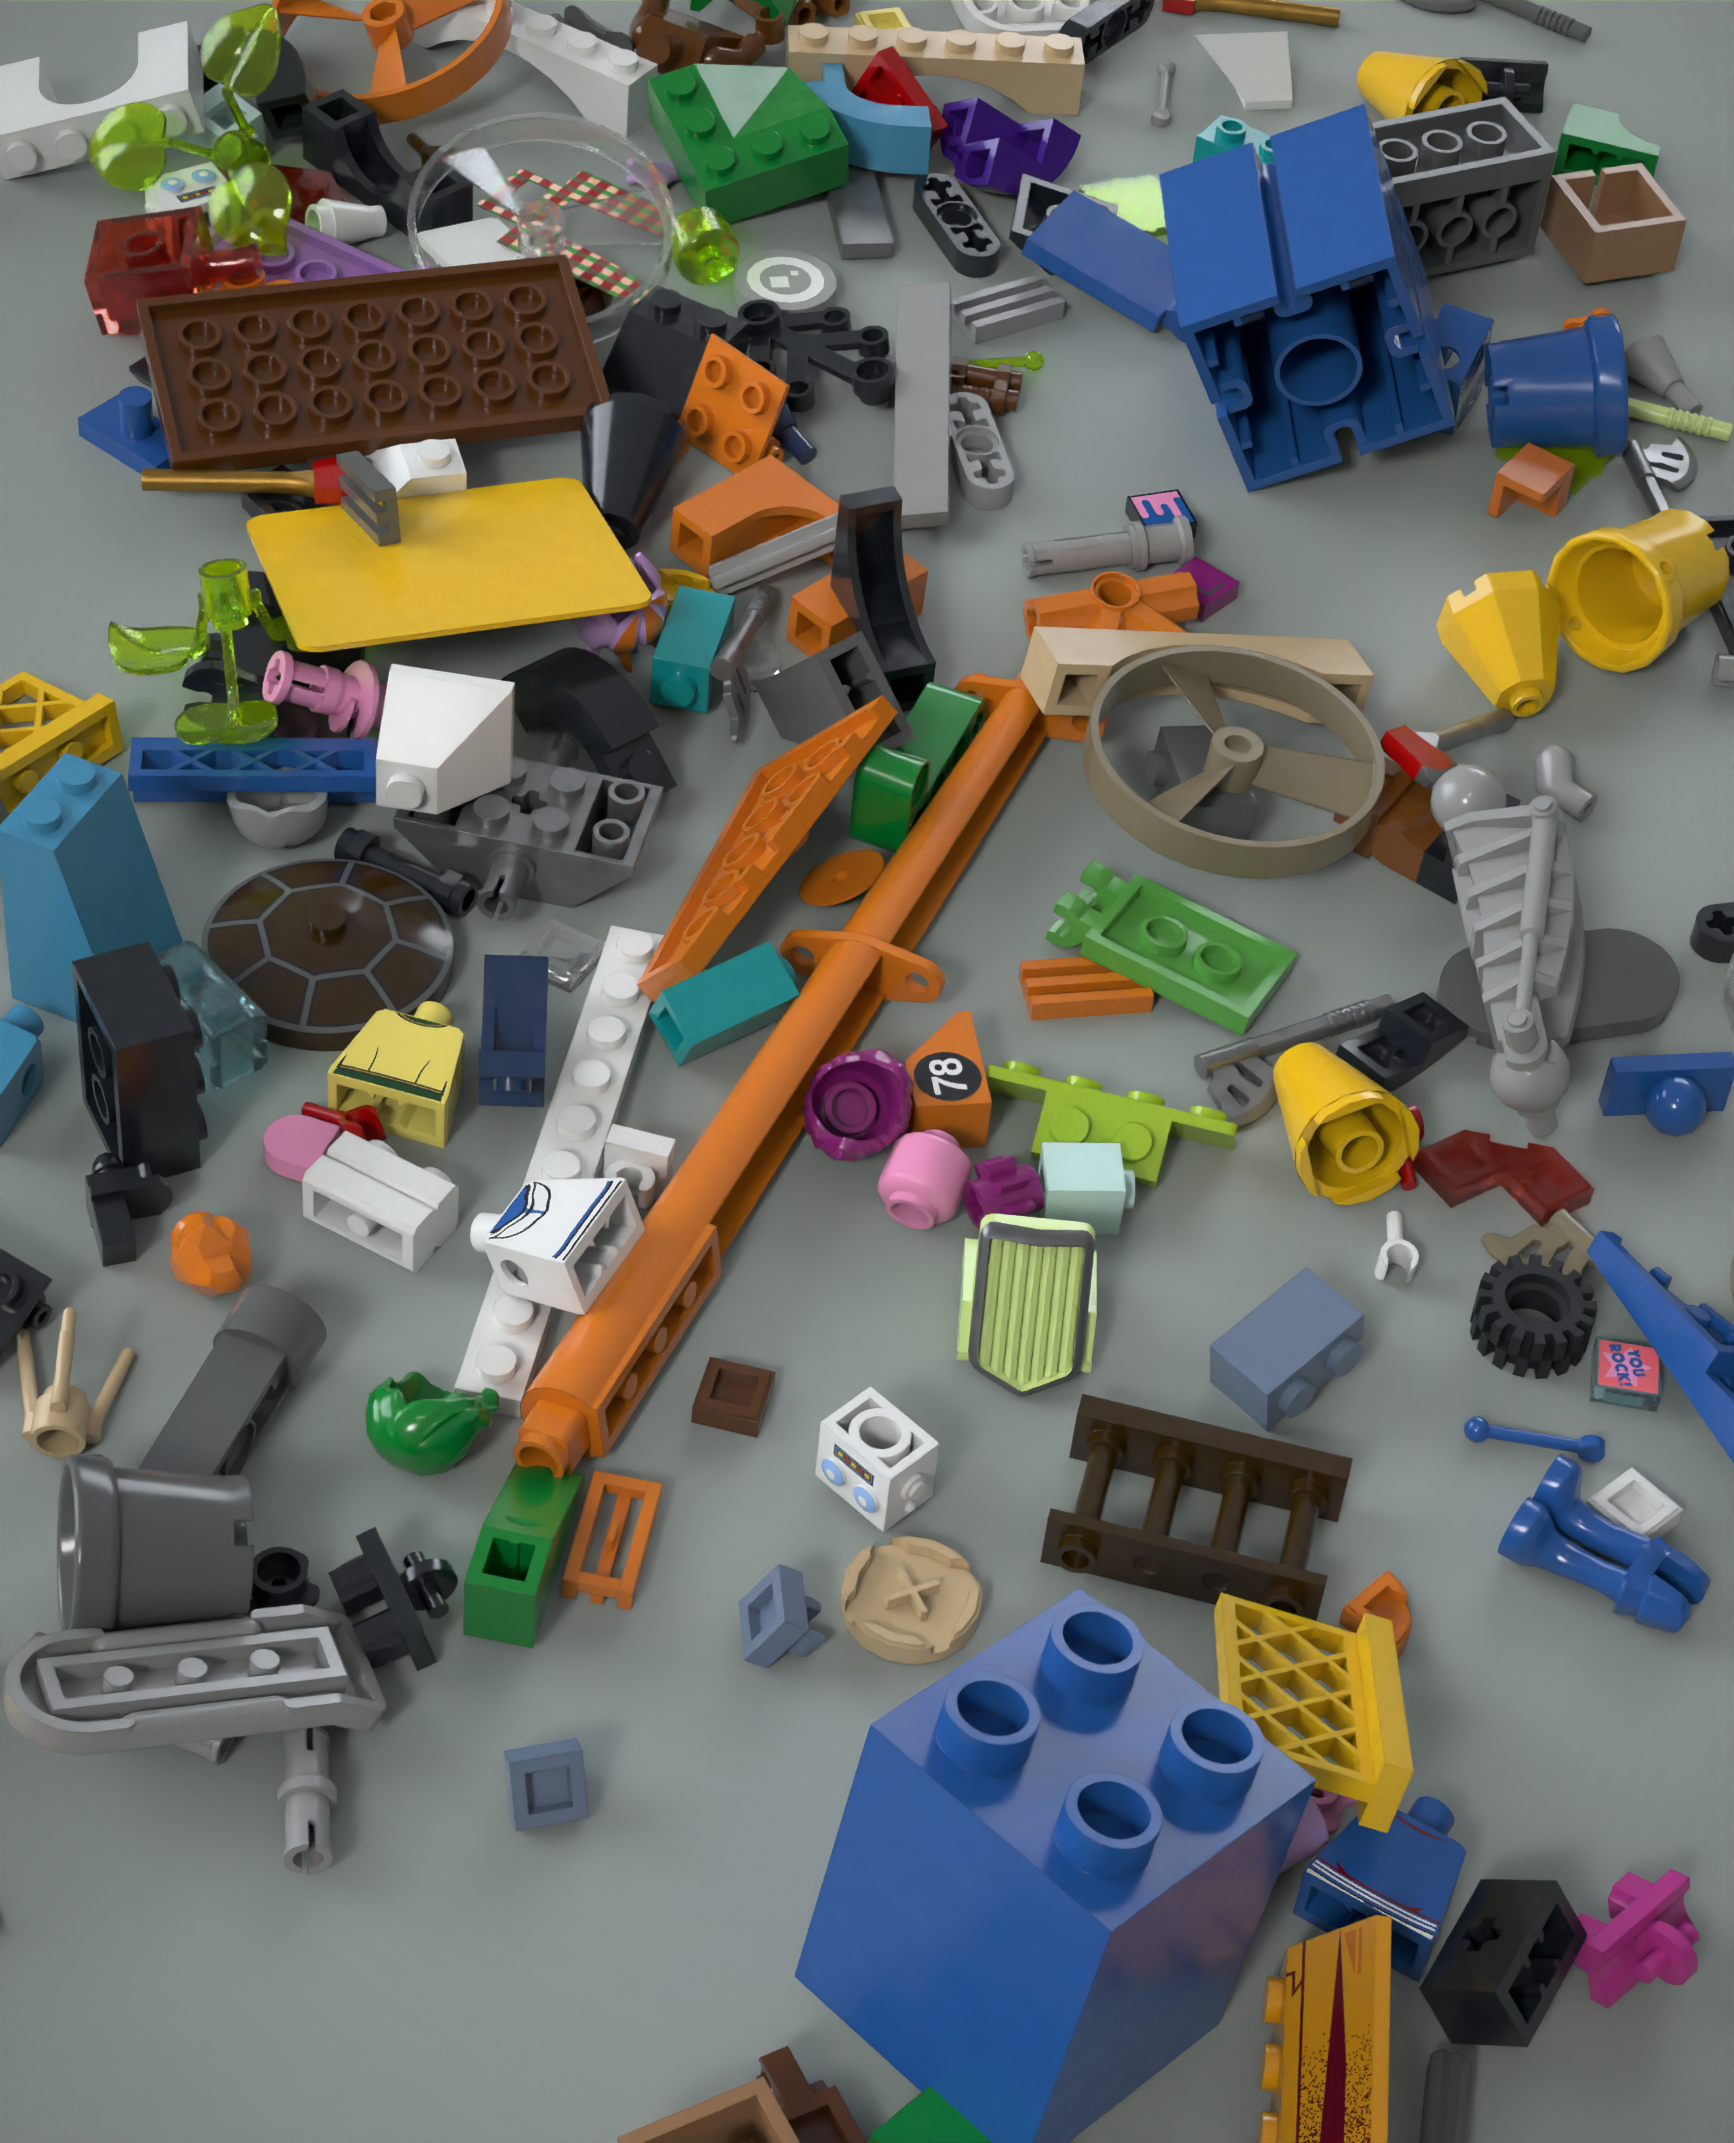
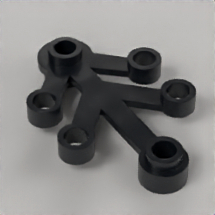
(871, 377)

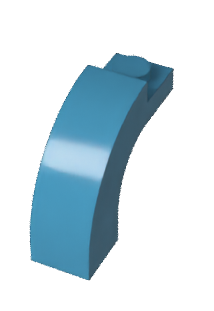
(877, 133)

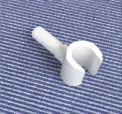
(1396, 1249)

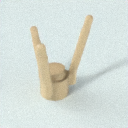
(61, 1418)

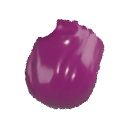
(858, 1104)

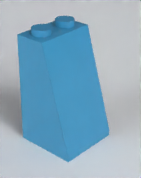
(76, 882)

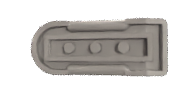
(191, 1682)

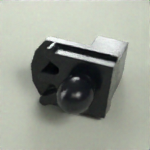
(117, 1197)

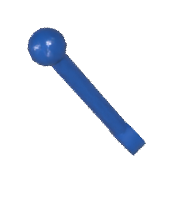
(1589, 1447)

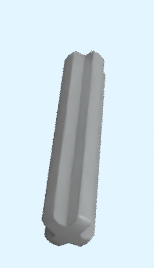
(774, 556)

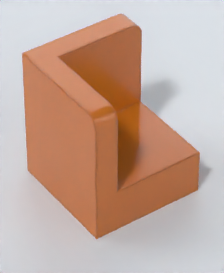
(1534, 479)

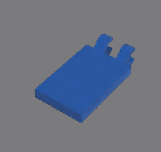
(1108, 261)

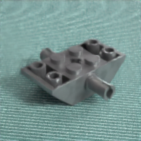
(542, 837)

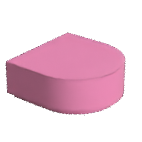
(296, 1144)

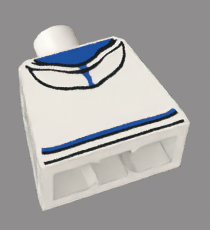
(560, 1239)

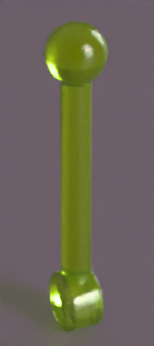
(1032, 361)

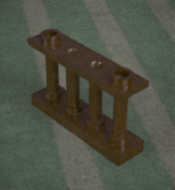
(1209, 1459)

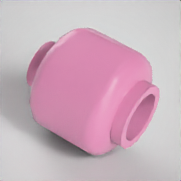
(924, 1179)

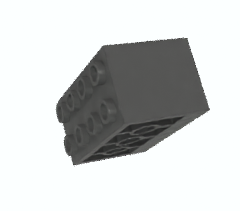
(1468, 182)

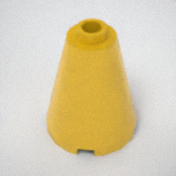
(1417, 83)
(1341, 1126)

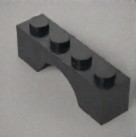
(347, 140)

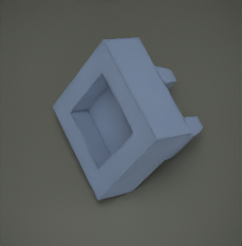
(777, 1618)
(546, 1784)

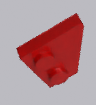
(893, 83)

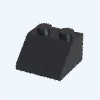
(664, 346)

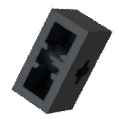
(1503, 1962)

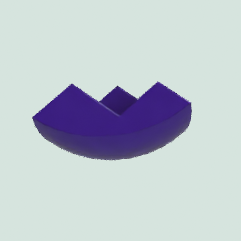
(995, 150)

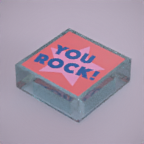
(1625, 1374)

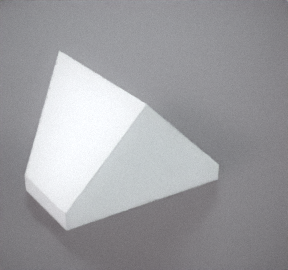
(1255, 66)

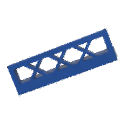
(183, 772)

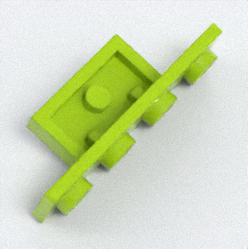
(1085, 1114)

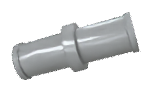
(307, 1800)

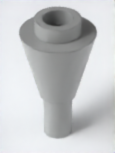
(1654, 368)

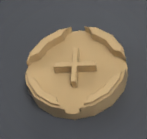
(910, 1600)

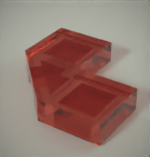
(1533, 1176)

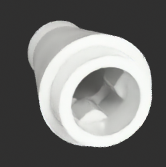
(346, 220)

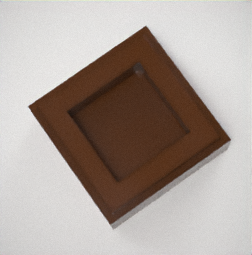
(733, 1397)

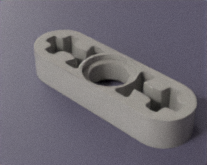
(971, 466)

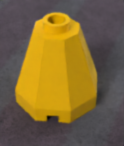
(1506, 638)

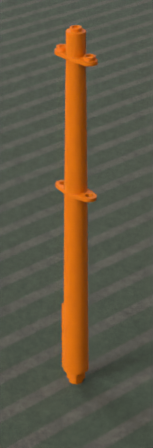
(647, 1305)

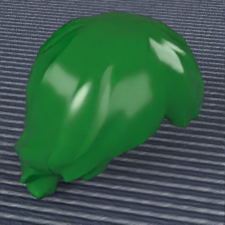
(423, 1426)

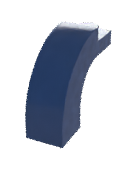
(513, 1031)

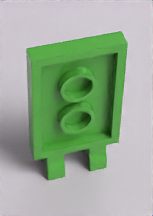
(1172, 946)

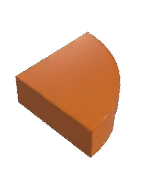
(1385, 1599)

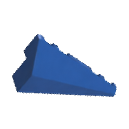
(1688, 1338)

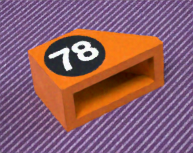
(951, 1084)

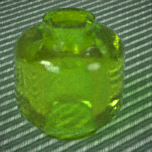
(704, 246)

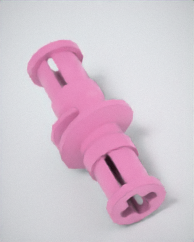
(340, 695)

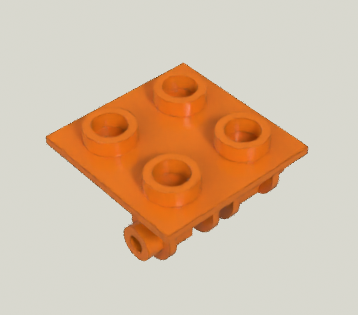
(734, 407)

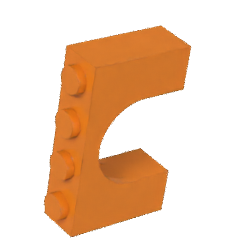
(756, 508)

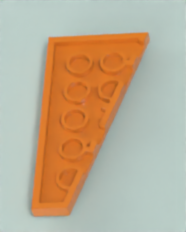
(758, 839)

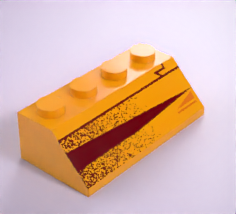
(1329, 2039)

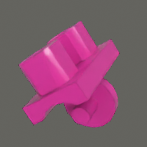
(1643, 1940)

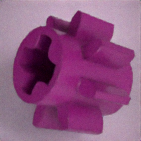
(1002, 1189)

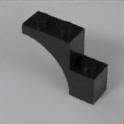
(875, 591)

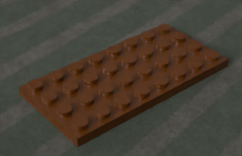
(370, 363)

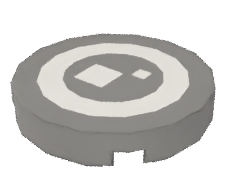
(788, 278)

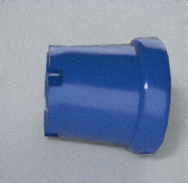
(1560, 389)

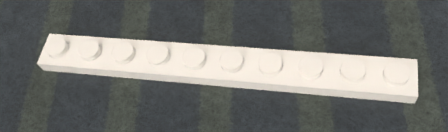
(570, 1146)

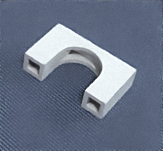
(51, 135)

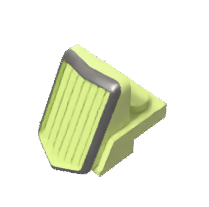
(1028, 1301)

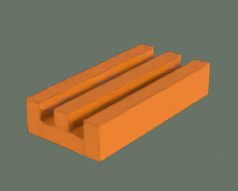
(1082, 990)
(601, 1583)

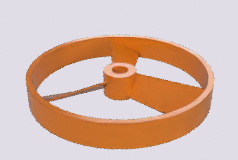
(391, 29)

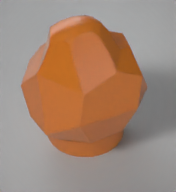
(210, 1254)

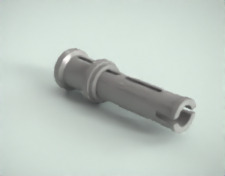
(1132, 546)

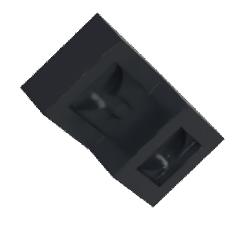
(1405, 1043)

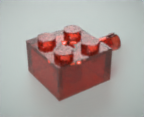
(157, 258)

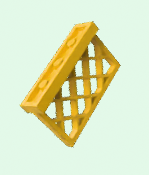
(80, 728)
(1364, 1705)

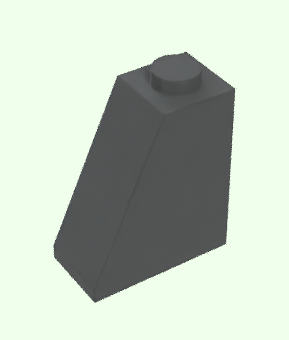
(828, 689)

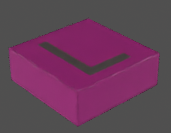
(1213, 586)

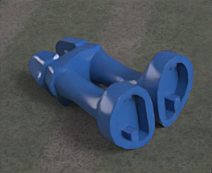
(1656, 1580)

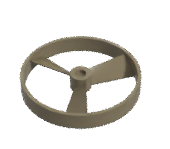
(1241, 761)

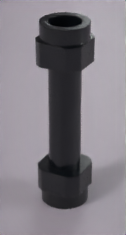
(450, 890)

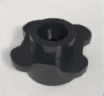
(282, 1567)

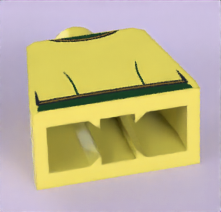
(405, 1070)

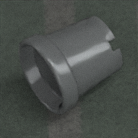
(150, 1546)

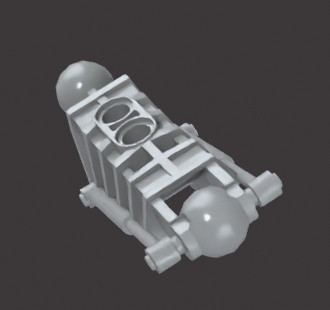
(1521, 932)

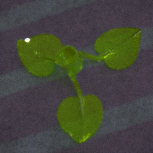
(256, 203)
(166, 649)

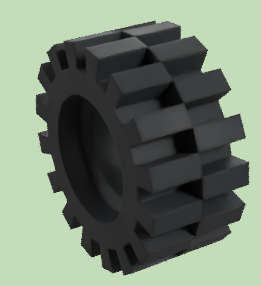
(1527, 1342)

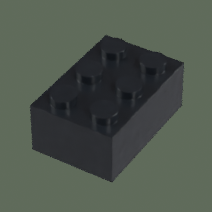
(139, 1059)

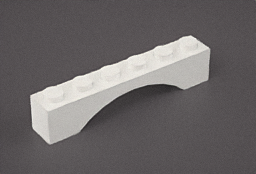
(598, 77)

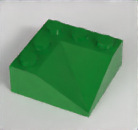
(746, 137)

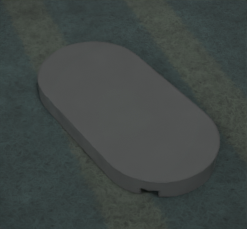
(1624, 988)

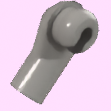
(1555, 779)

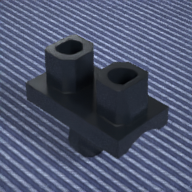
(1515, 79)
(420, 1587)

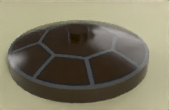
(330, 948)

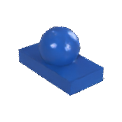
(1668, 1088)

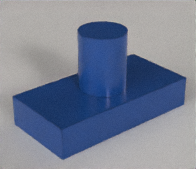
(127, 430)

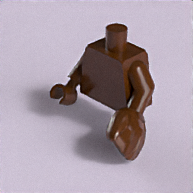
(681, 40)

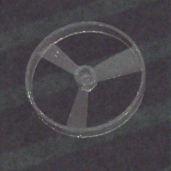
(544, 227)

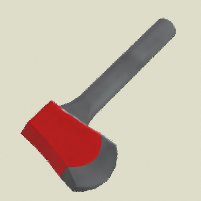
(1423, 752)

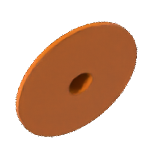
(841, 877)

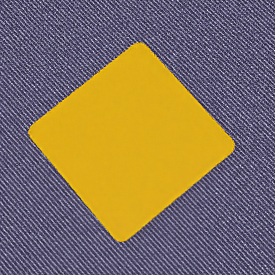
(460, 566)

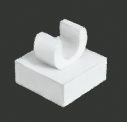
(641, 1159)

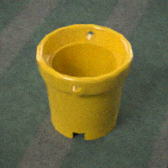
(1636, 587)

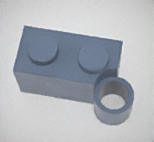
(1287, 1349)

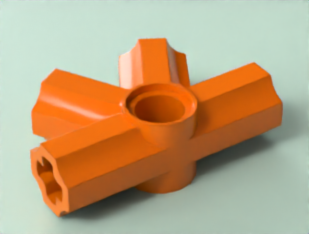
(1119, 604)

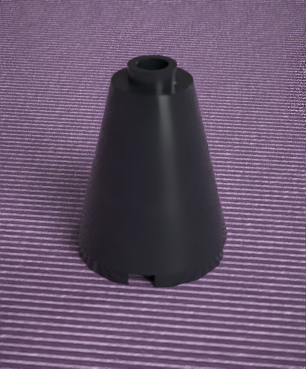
(630, 459)

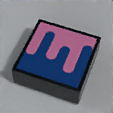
(1159, 508)

